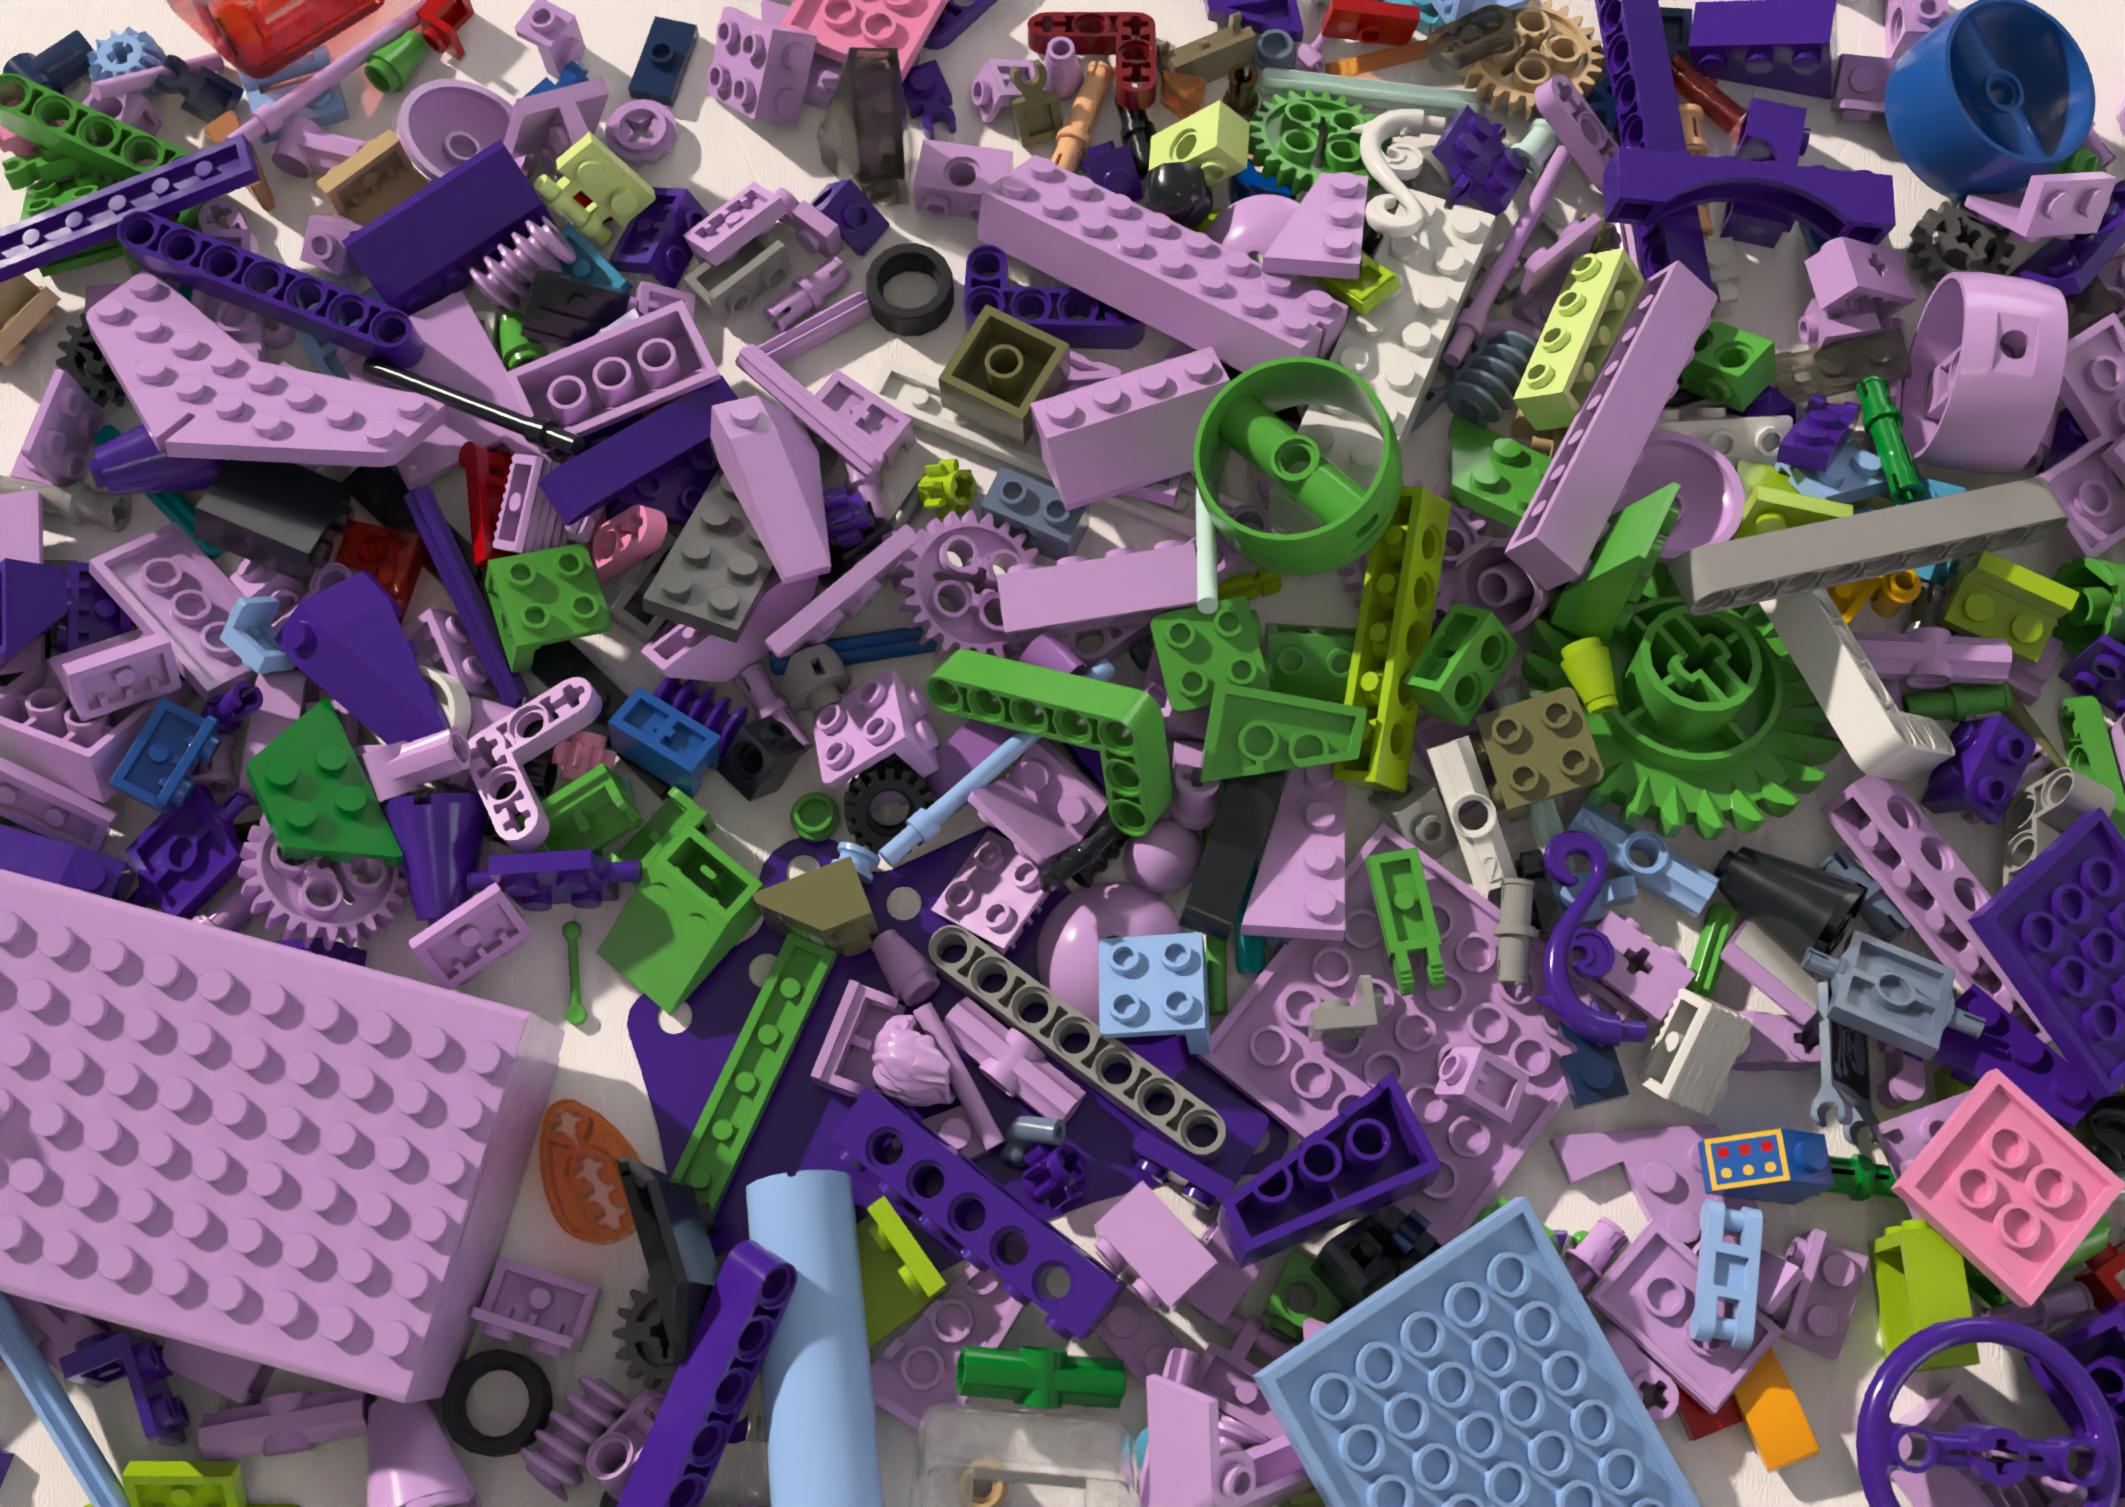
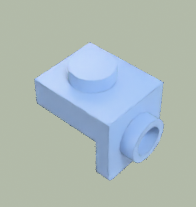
(252, 636)

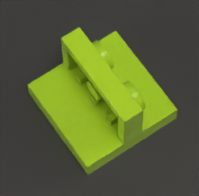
(2006, 603)

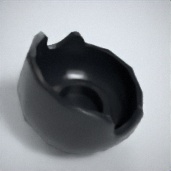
(1178, 192)
(2104, 1130)

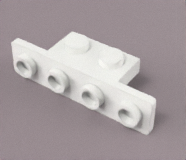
(1733, 436)

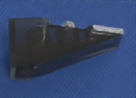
(868, 127)

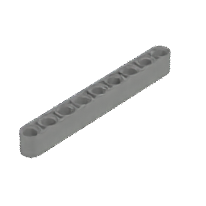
(1866, 545)

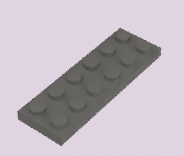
(718, 562)

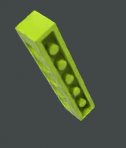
(1391, 635)

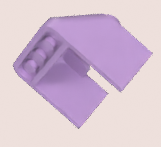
(1187, 1456)

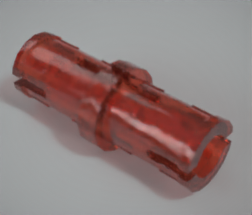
(1704, 93)

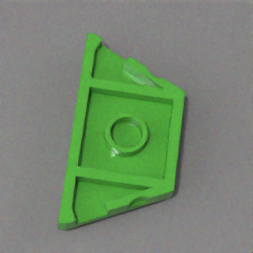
(1492, 472)

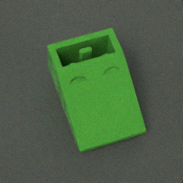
(1618, 568)
(682, 919)

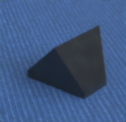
(1358, 1262)

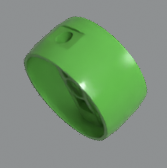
(1245, 421)

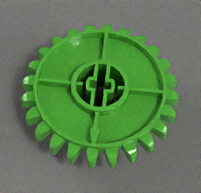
(1704, 719)

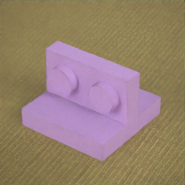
(555, 121)

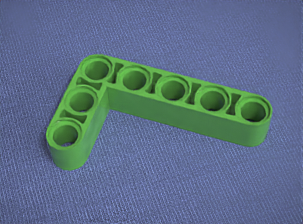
(81, 131)
(1072, 710)

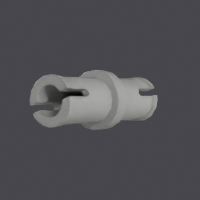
(1514, 931)

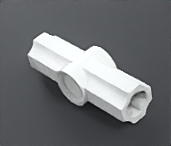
(1460, 782)

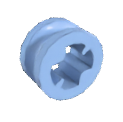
(862, 859)

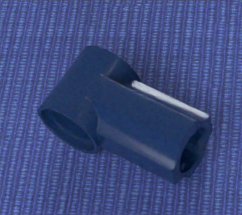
(56, 65)

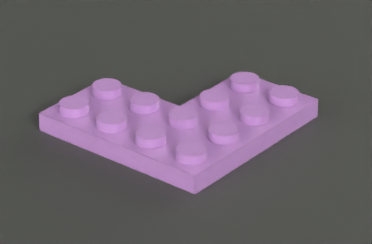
(2096, 399)

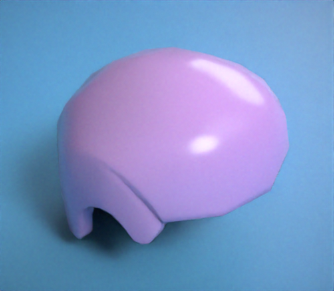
(1163, 858)

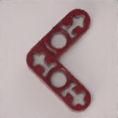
(1113, 39)

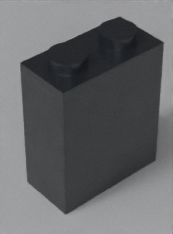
(275, 515)

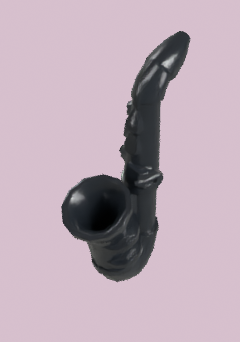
(1086, 859)

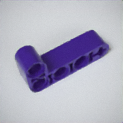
(1051, 303)

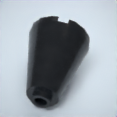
(1790, 900)

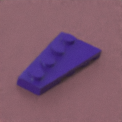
(2075, 262)

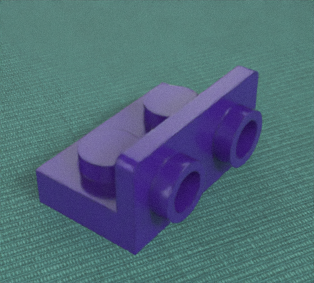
(655, 238)
(92, 615)

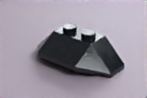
(674, 1246)

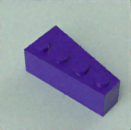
(1333, 1176)

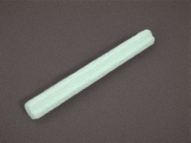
(1368, 91)

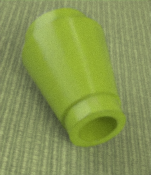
(1591, 674)

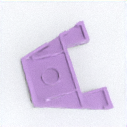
(1659, 1168)

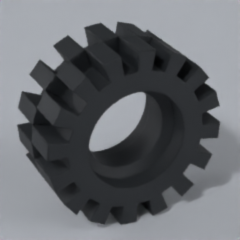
(867, 787)

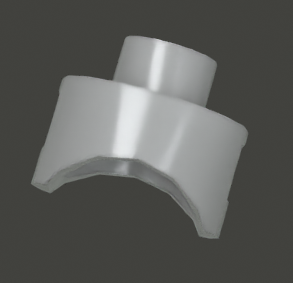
(815, 688)

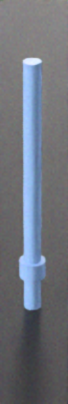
(925, 823)

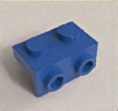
(165, 757)

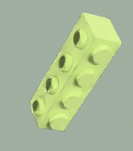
(1577, 337)

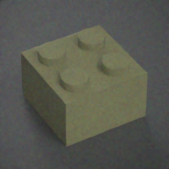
(1001, 372)

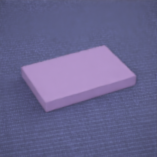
(1652, 1300)

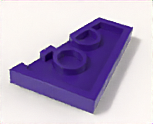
(2017, 1054)

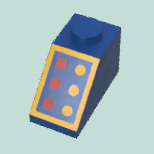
(1766, 1166)

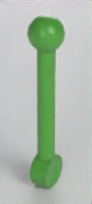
(576, 1013)

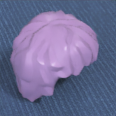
(910, 1065)

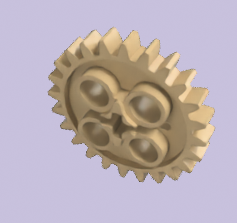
(1542, 47)

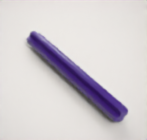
(465, 595)

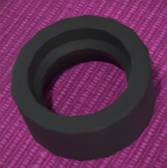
(910, 258)
(457, 1391)

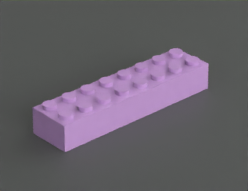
(1155, 268)

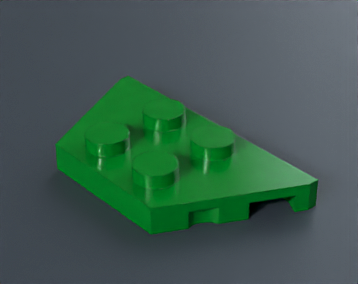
(319, 794)

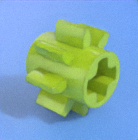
(947, 488)

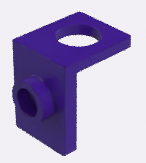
(856, 216)

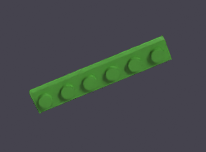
(754, 1069)

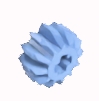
(125, 55)

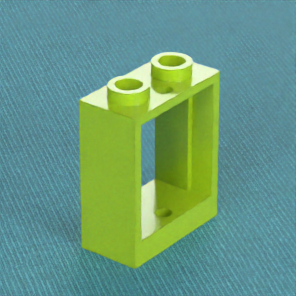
(1918, 1284)

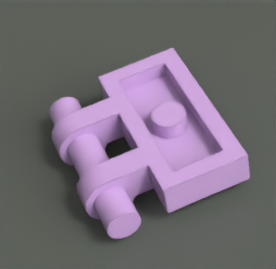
(1230, 1377)

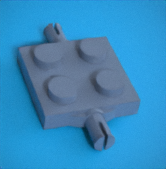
(1892, 994)

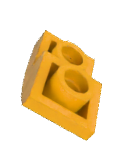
(1774, 1416)

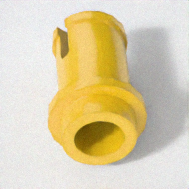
(1894, 592)

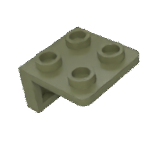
(1536, 751)

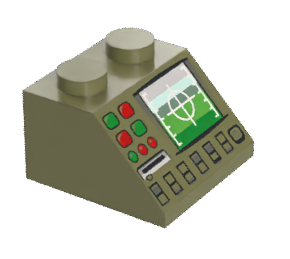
(823, 908)

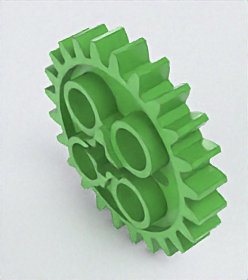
(1287, 135)

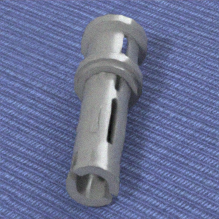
(76, 502)

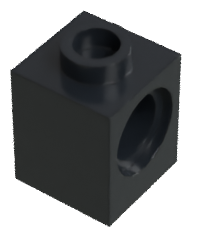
(760, 758)

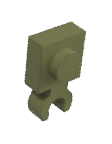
(1038, 110)

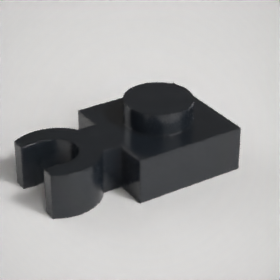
(1544, 905)

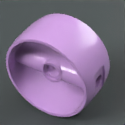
(1984, 372)

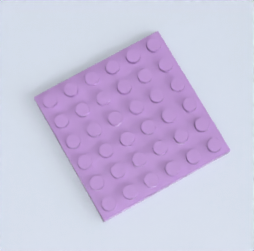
(1306, 1084)

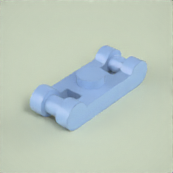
(1727, 1274)

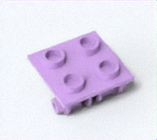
(994, 893)

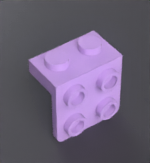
(760, 67)
(2049, 207)
(871, 725)

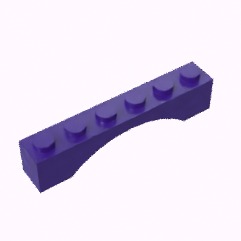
(1833, 203)

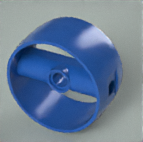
(1989, 99)

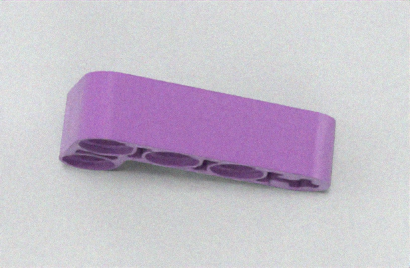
(979, 739)

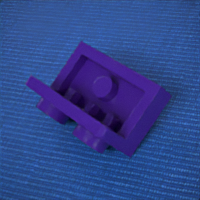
(1982, 772)

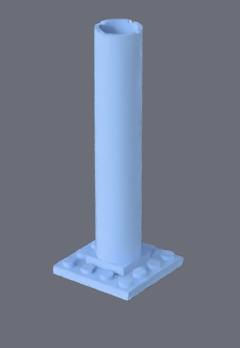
(819, 1361)

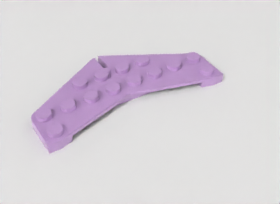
(219, 402)

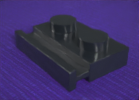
(569, 308)

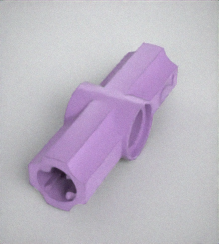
(1935, 658)
(1012, 1062)
(284, 1424)

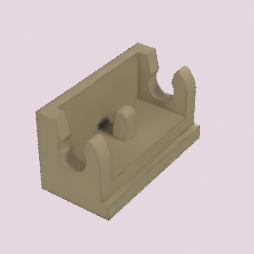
(1210, 55)

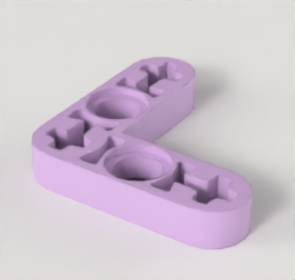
(513, 751)

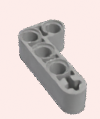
(2044, 812)

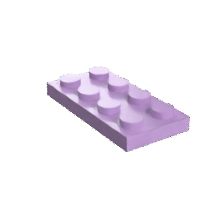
(177, 589)

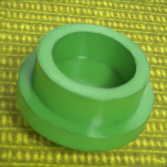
(815, 817)

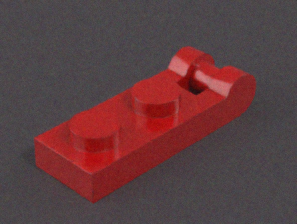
(485, 489)

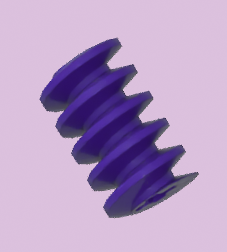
(702, 708)

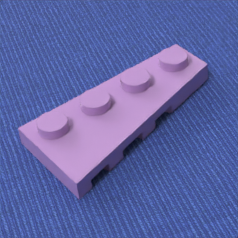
(923, 1361)

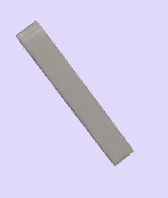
(1087, 1065)

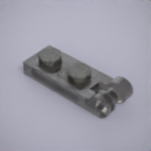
(1842, 365)

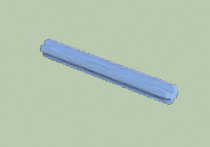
(57, 1411)

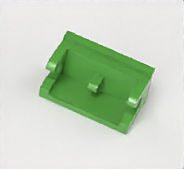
(589, 812)
(663, 828)

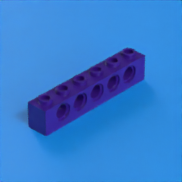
(1092, 1285)

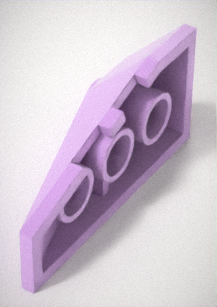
(776, 482)

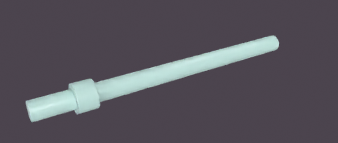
(1206, 558)

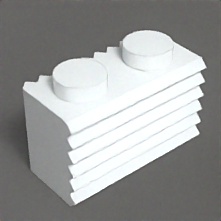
(1696, 1052)

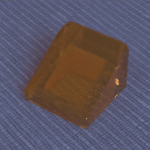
(1182, 93)

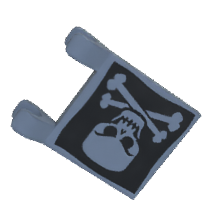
(1843, 1074)

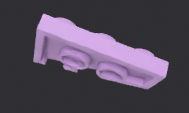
(1323, 231)

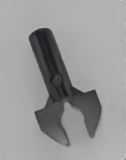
(844, 559)

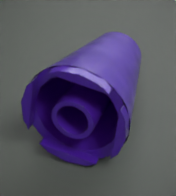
(137, 467)
(439, 846)

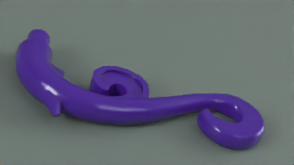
(1598, 951)

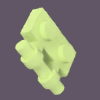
(604, 179)

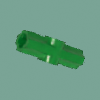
(1040, 1377)

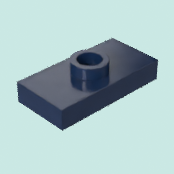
(663, 61)

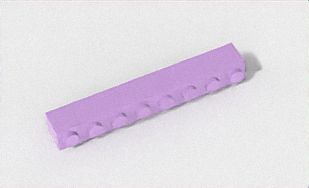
(1612, 428)

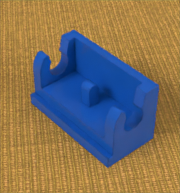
(664, 741)

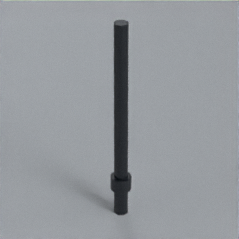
(535, 429)

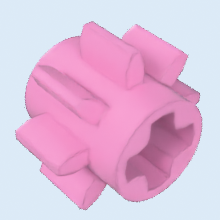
(581, 754)

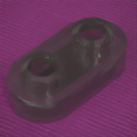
(1470, 38)

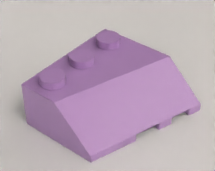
(50, 739)

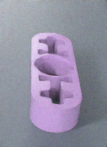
(1576, 126)

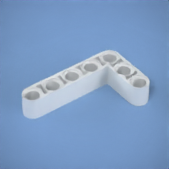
(1851, 693)

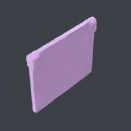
(461, 358)

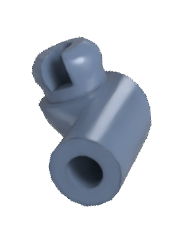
(1026, 1134)

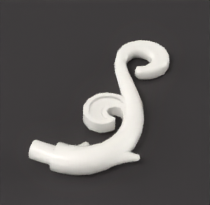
(1398, 164)

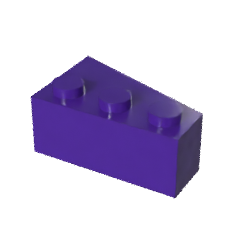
(1768, 44)

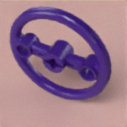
(1879, 1437)

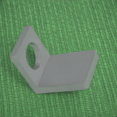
(1419, 817)

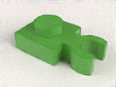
(43, 164)

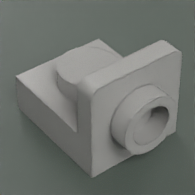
(1339, 1020)

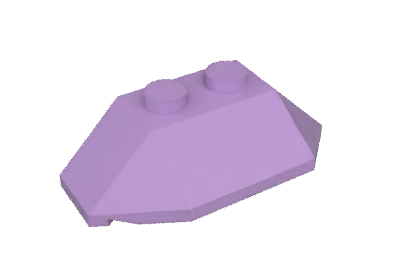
(702, 656)

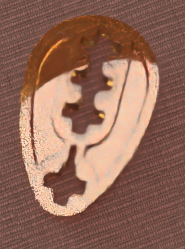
(562, 1163)

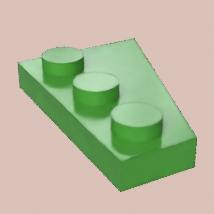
(1274, 731)

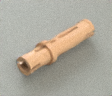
(1075, 135)

